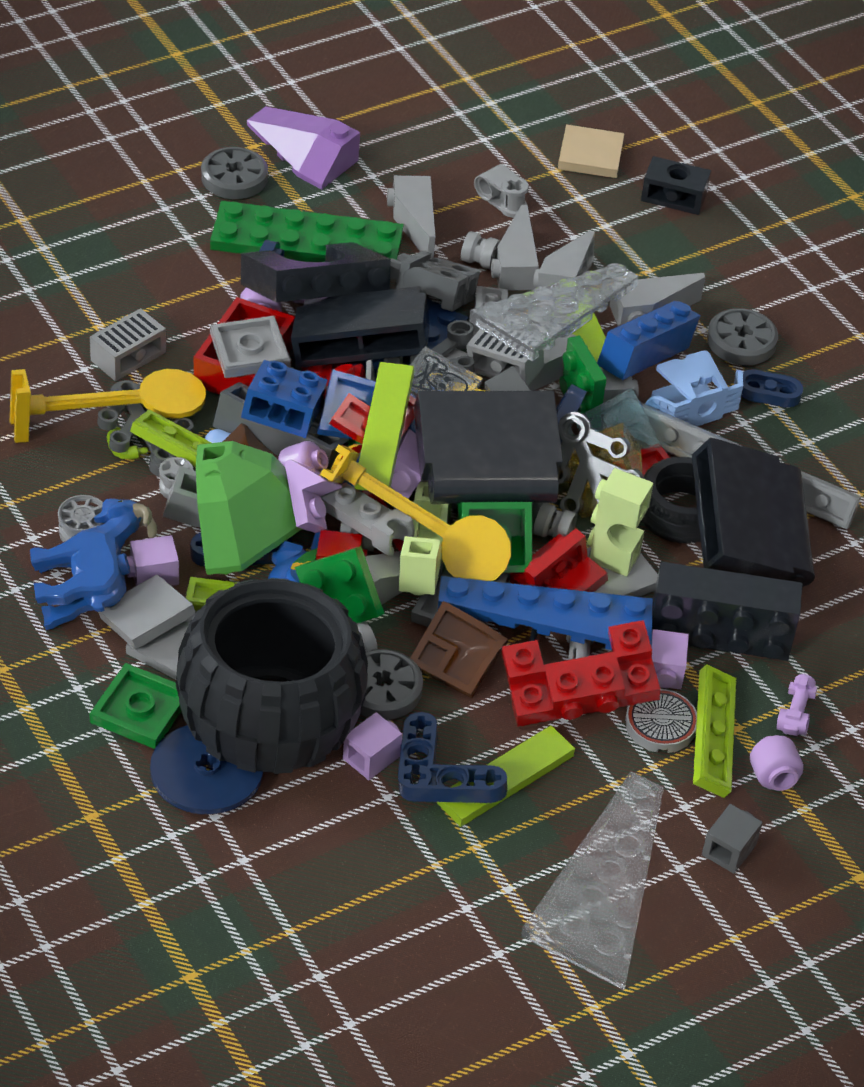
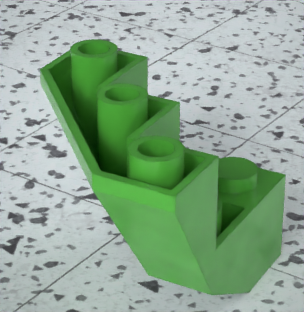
(241, 505)

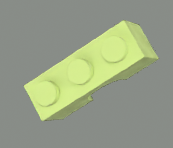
(621, 506)

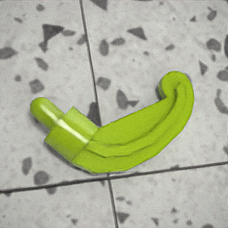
(133, 451)

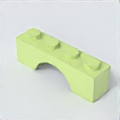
(422, 553)

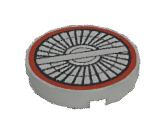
(662, 723)

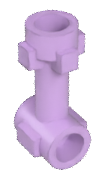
(794, 720)

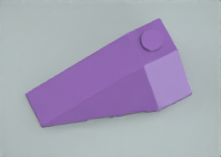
(311, 144)

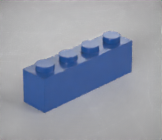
(648, 339)

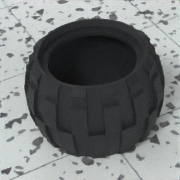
(279, 634)

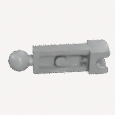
(368, 517)

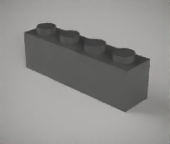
(229, 418)

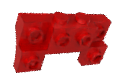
(583, 683)

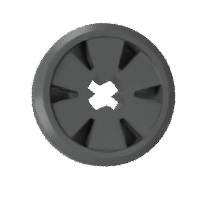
(234, 172)
(758, 340)
(403, 689)

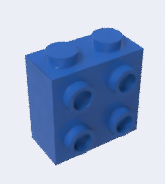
(284, 398)

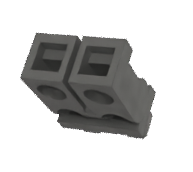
(437, 278)

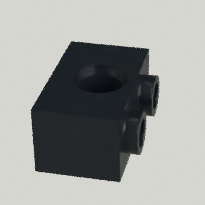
(675, 185)

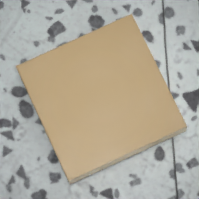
(591, 151)

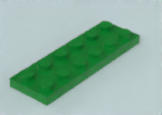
(300, 233)

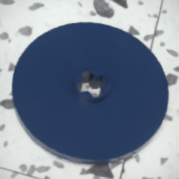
(185, 783)

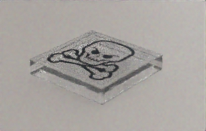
(438, 373)

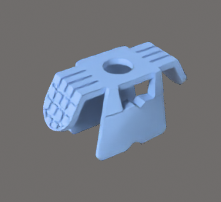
(689, 394)

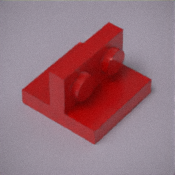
(563, 565)

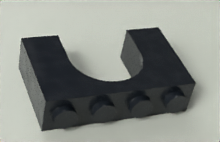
(346, 270)

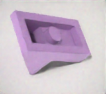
(306, 490)

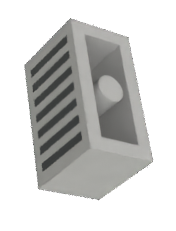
(128, 344)
(495, 357)

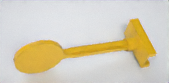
(165, 392)
(470, 547)

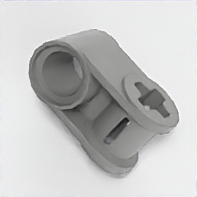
(502, 189)

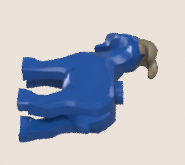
(94, 562)

